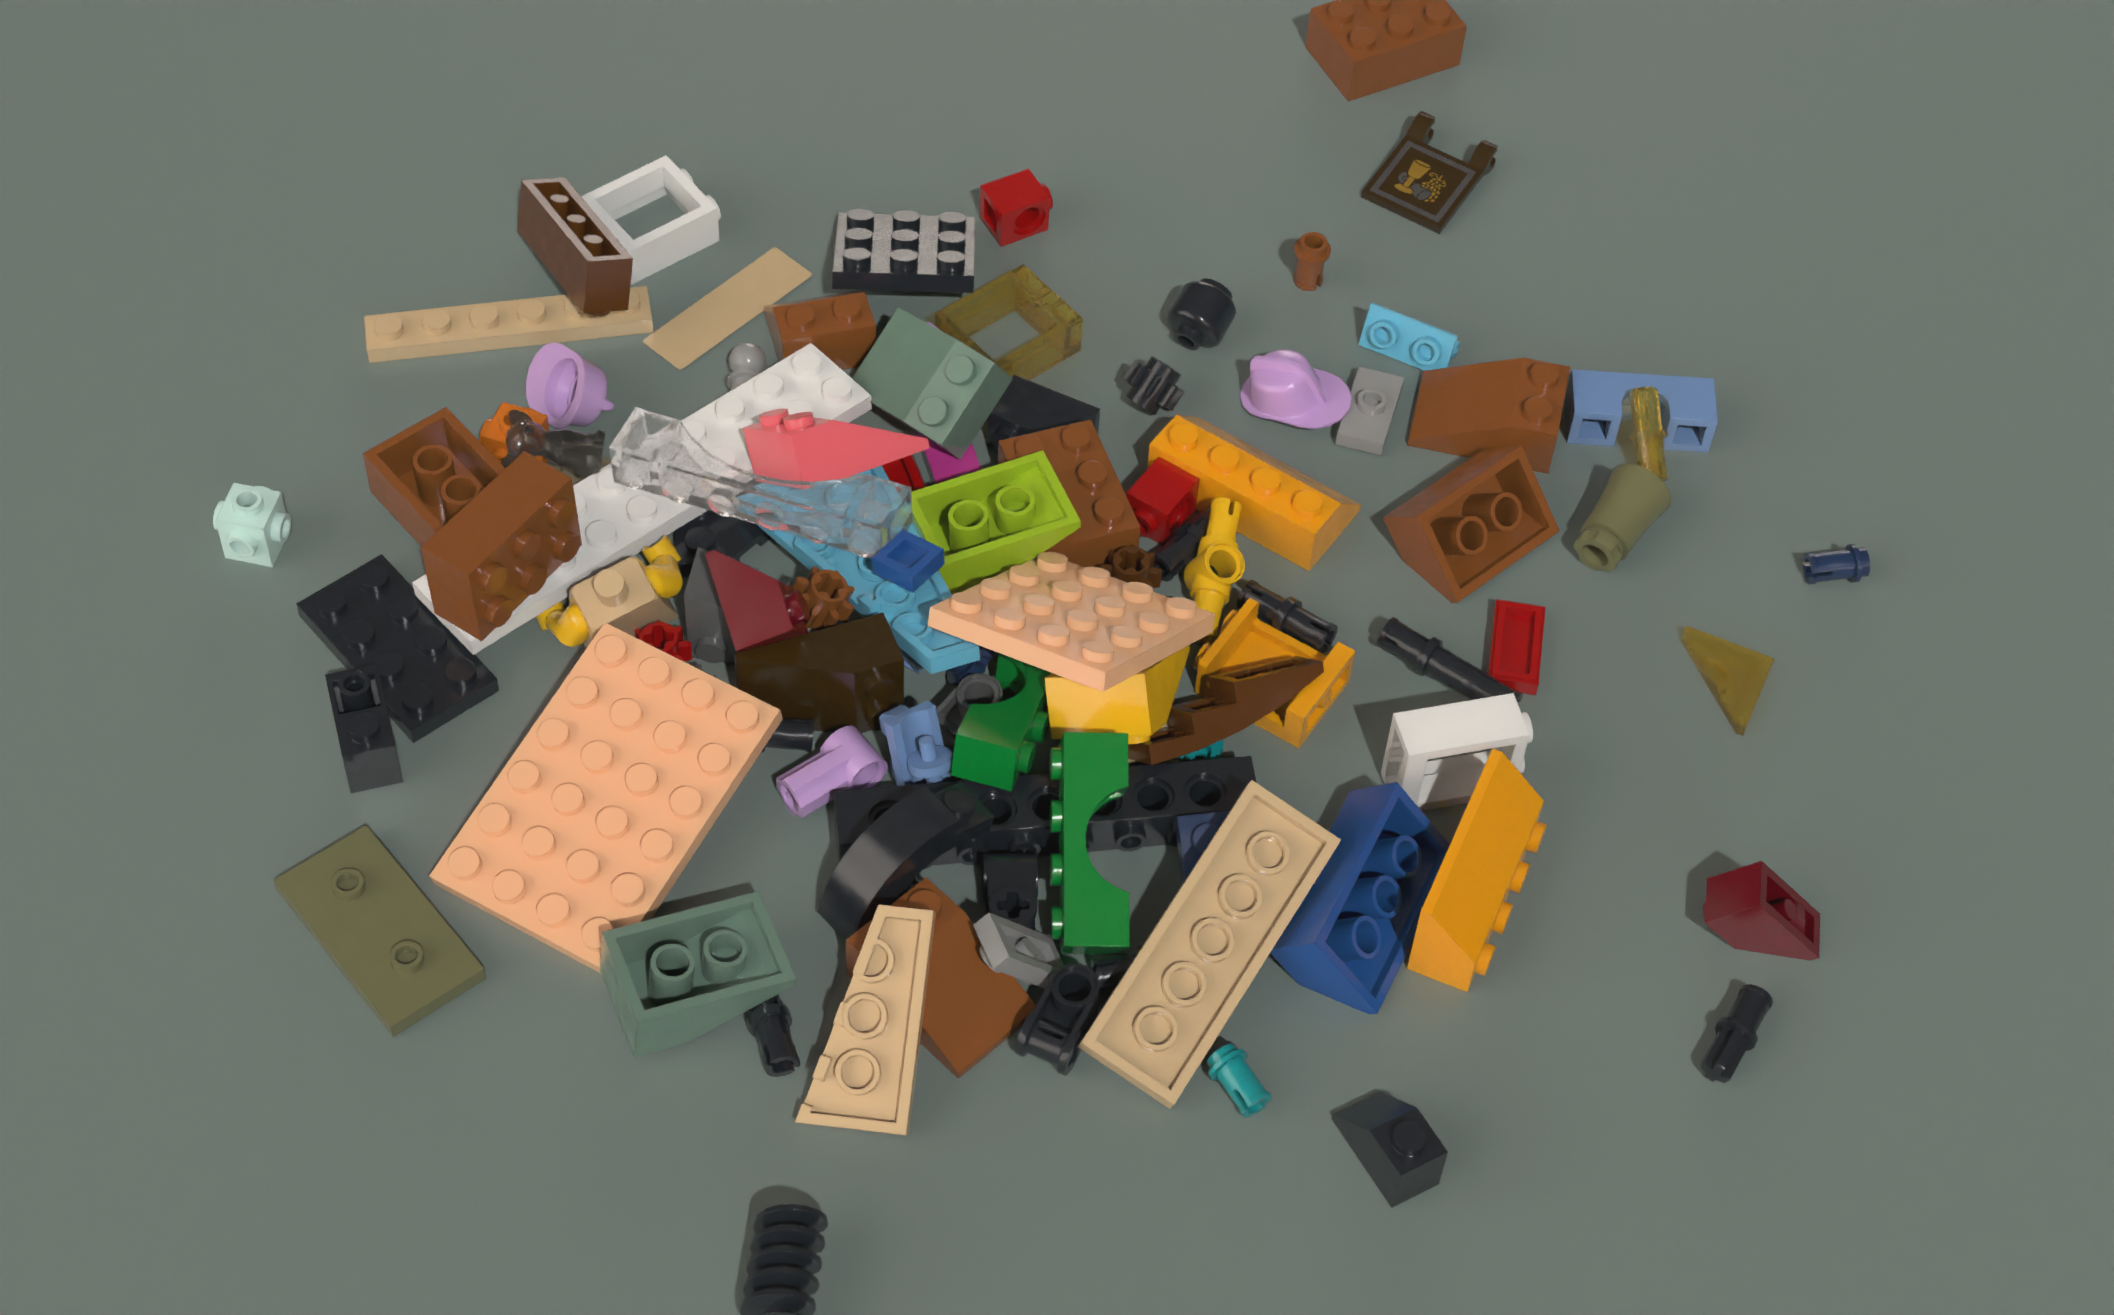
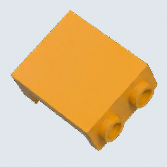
(1250, 642)

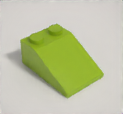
(994, 518)

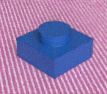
(908, 561)

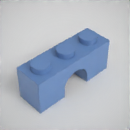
(1601, 401)

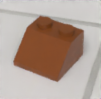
(834, 324)

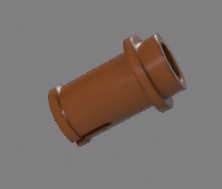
(1311, 253)

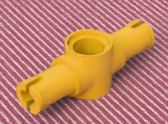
(1221, 552)

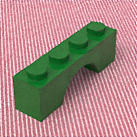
(999, 737)
(1091, 910)

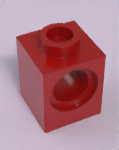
(1015, 207)
(1163, 499)

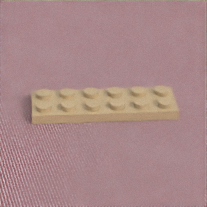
(1209, 944)

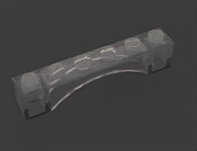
(845, 513)

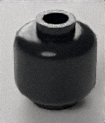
(1201, 314)

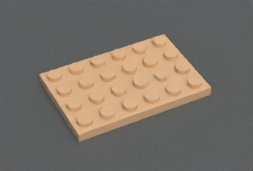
(606, 796)

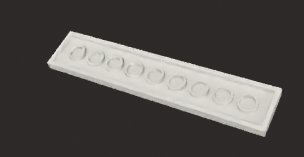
(623, 520)

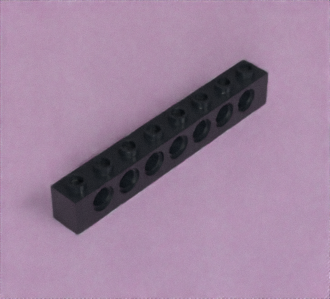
(1127, 825)

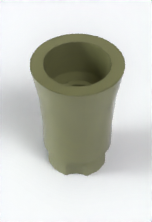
(1621, 516)

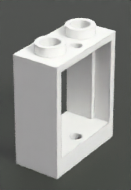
(670, 241)
(1452, 731)

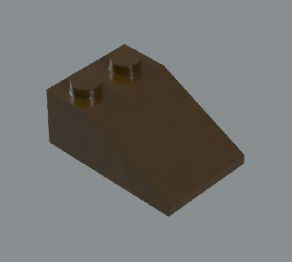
(829, 675)

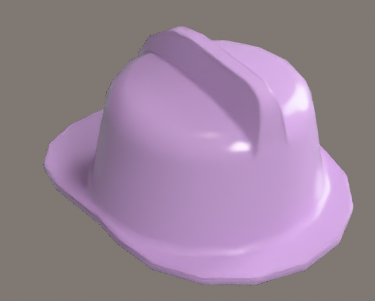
(566, 387)
(1293, 392)

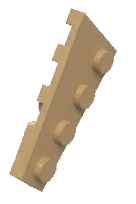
(874, 1046)

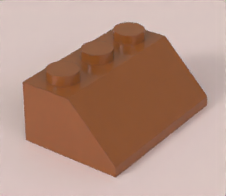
(1473, 522)

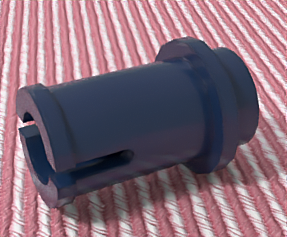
(1837, 565)

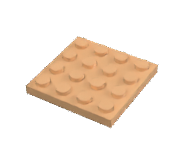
(1072, 620)

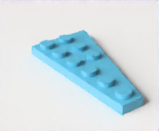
(904, 611)

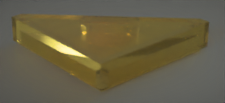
(1730, 672)

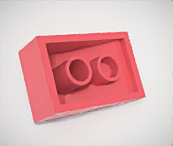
(821, 449)

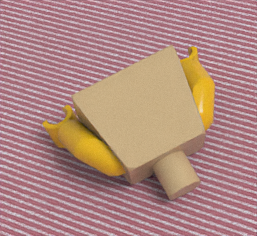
(621, 596)

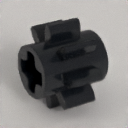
(1153, 385)

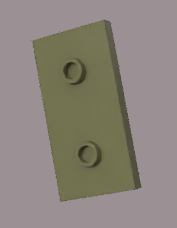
(380, 930)

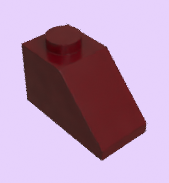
(755, 604)
(1761, 913)

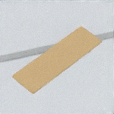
(727, 308)

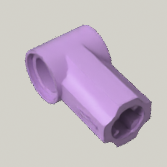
(843, 764)

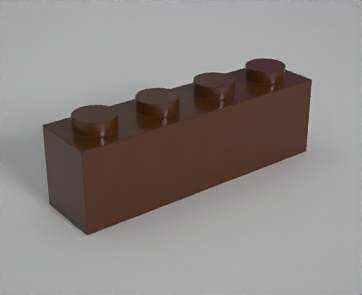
(575, 245)

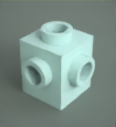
(252, 524)

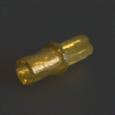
(1648, 431)

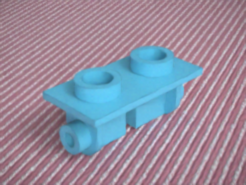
(1408, 339)

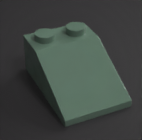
(931, 382)
(692, 970)

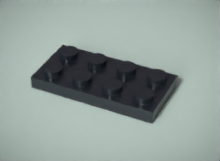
(421, 664)

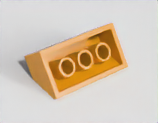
(1279, 504)
(1477, 876)

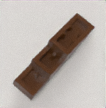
(1234, 704)

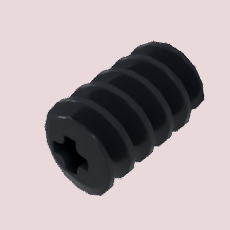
(784, 1261)

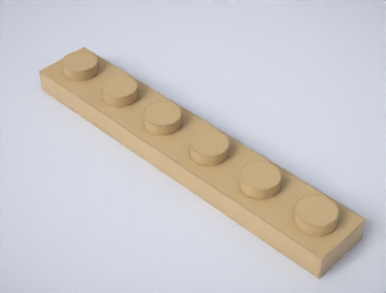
(498, 326)

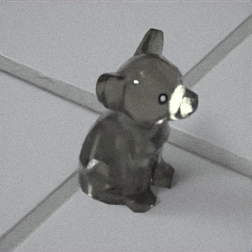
(563, 447)

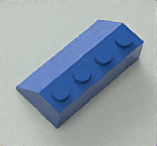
(1365, 900)

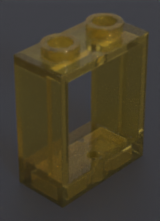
(1035, 303)

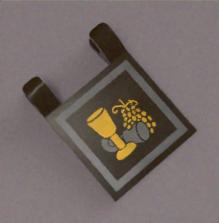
(1424, 181)

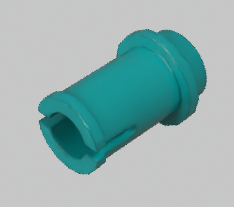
(1238, 1079)

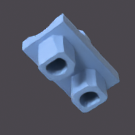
(916, 745)

